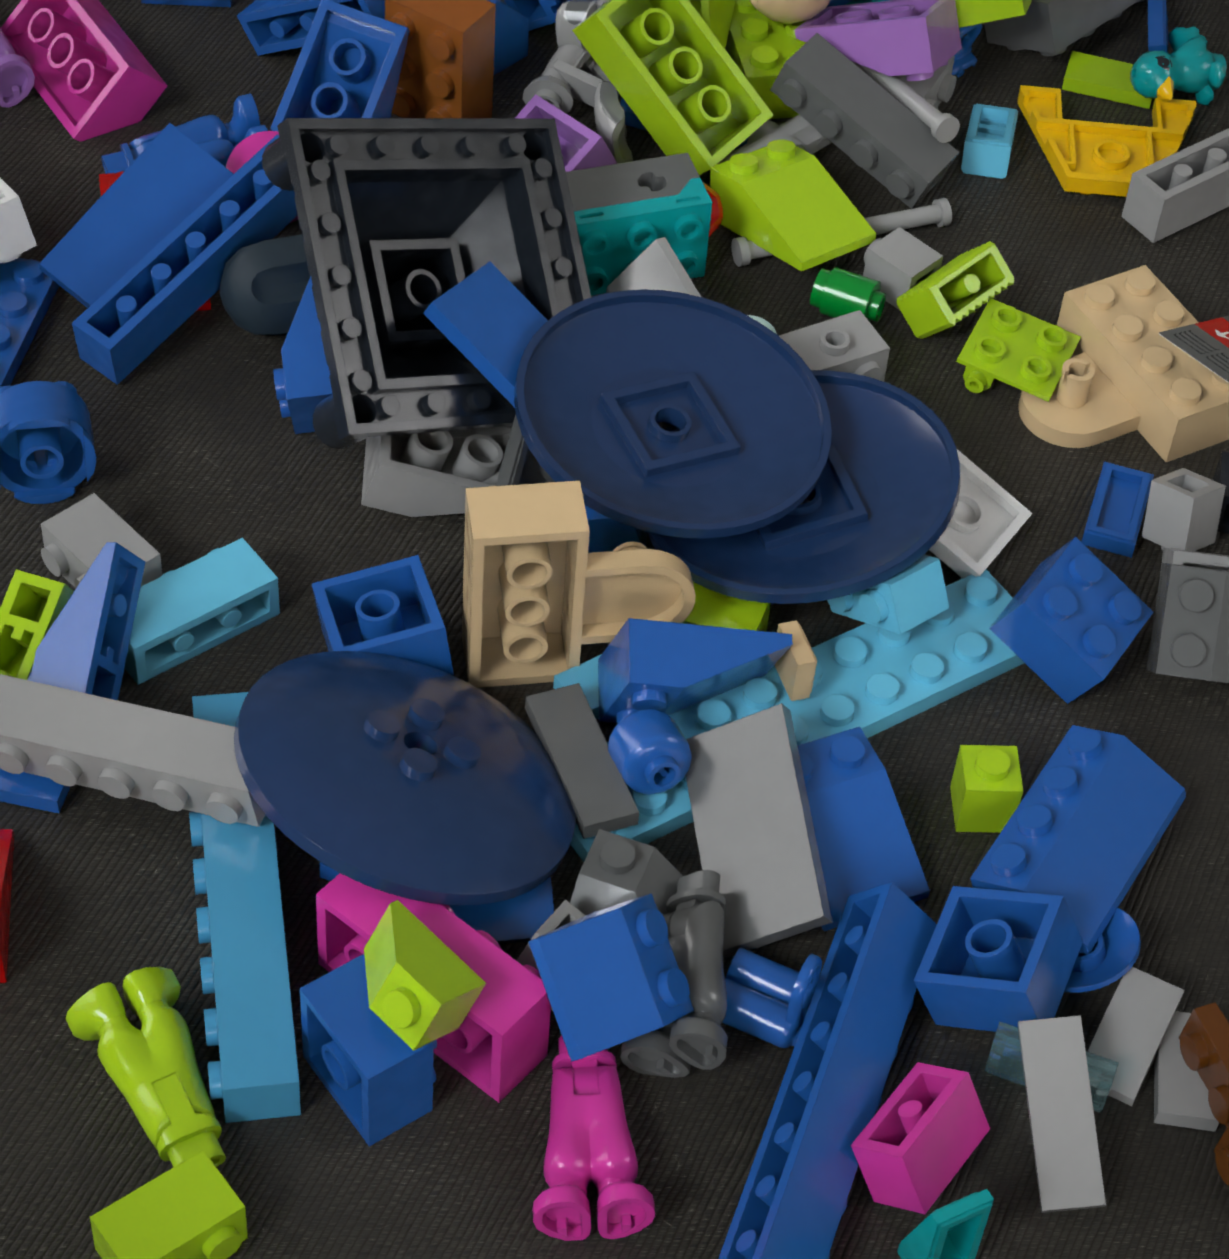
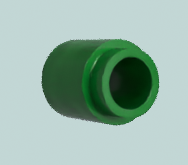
(845, 292)

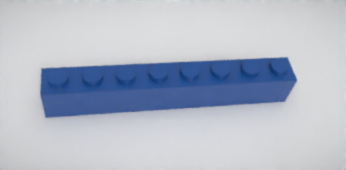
(832, 1081)

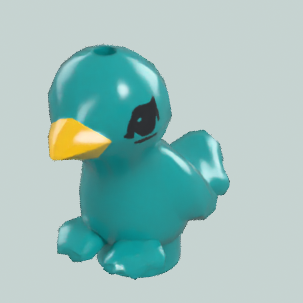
(1187, 69)

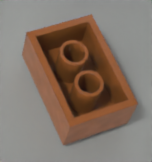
(446, 58)

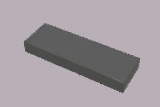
(582, 760)

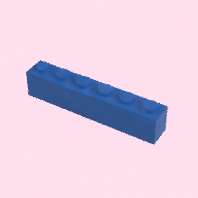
(181, 271)

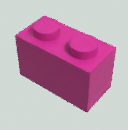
(920, 1137)

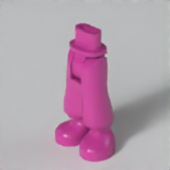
(589, 1144)

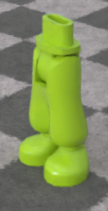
(154, 1064)

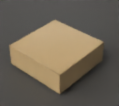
(798, 663)

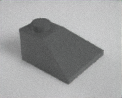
(621, 871)

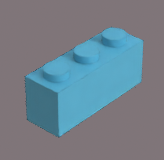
(200, 608)

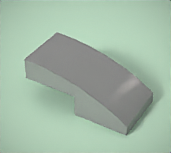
(1135, 1029)

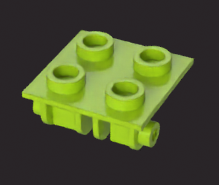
(1015, 351)

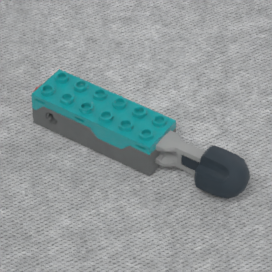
(616, 217)

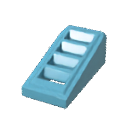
(989, 141)

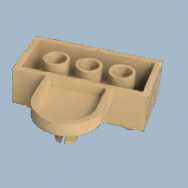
(1129, 374)
(540, 593)

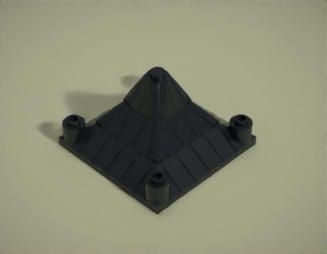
(398, 220)

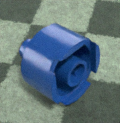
(44, 441)

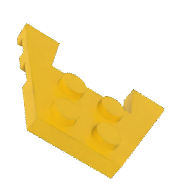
(1102, 155)

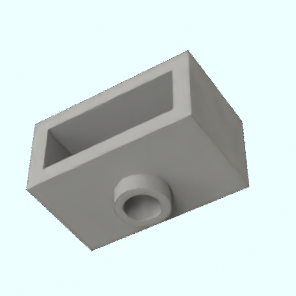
(842, 345)

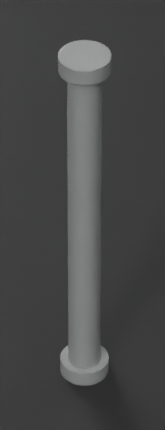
(943, 125)
(939, 213)

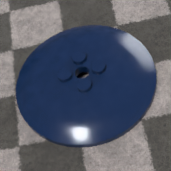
(636, 358)
(868, 518)
(403, 778)

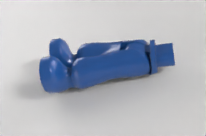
(206, 131)

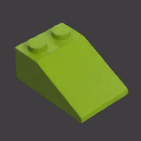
(788, 205)

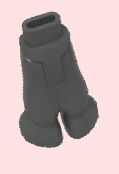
(697, 940)

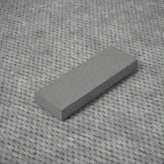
(1061, 1114)

